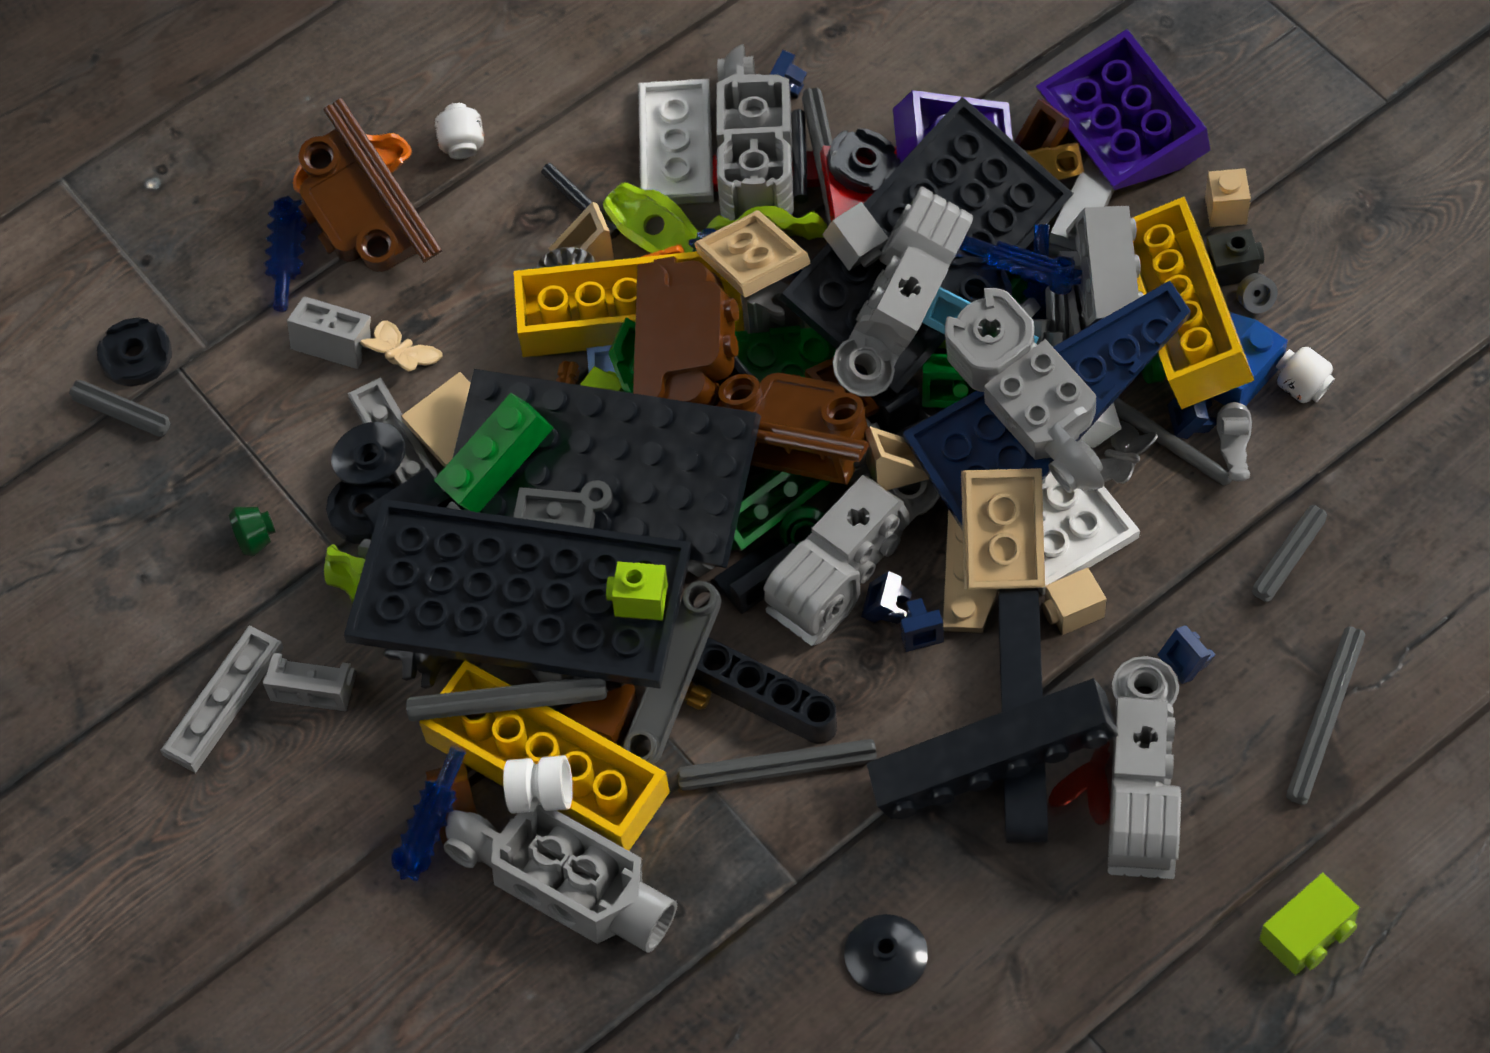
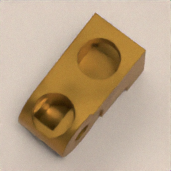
(1060, 161)

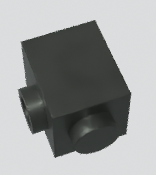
(1234, 255)

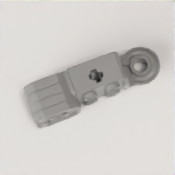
(752, 137)
(916, 263)
(1026, 385)
(823, 573)
(1143, 804)

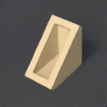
(588, 233)
(891, 460)

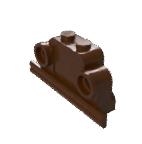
(358, 198)
(683, 331)
(804, 424)

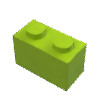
(1310, 925)

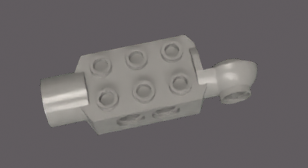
(565, 874)

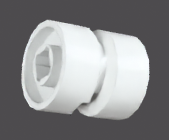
(538, 784)

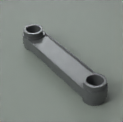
(661, 706)

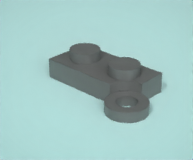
(562, 506)

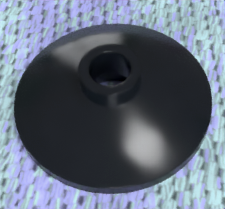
(368, 453)
(891, 971)

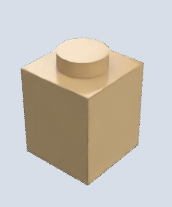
(1227, 197)
(1074, 601)

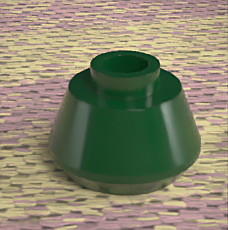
(798, 524)
(251, 529)

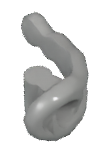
(1234, 431)

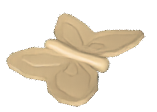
(388, 340)

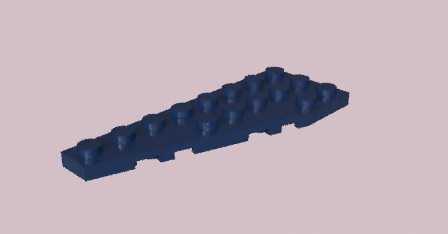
(1103, 356)

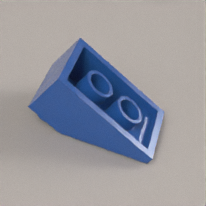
(1263, 352)

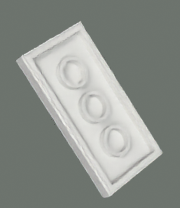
(676, 140)

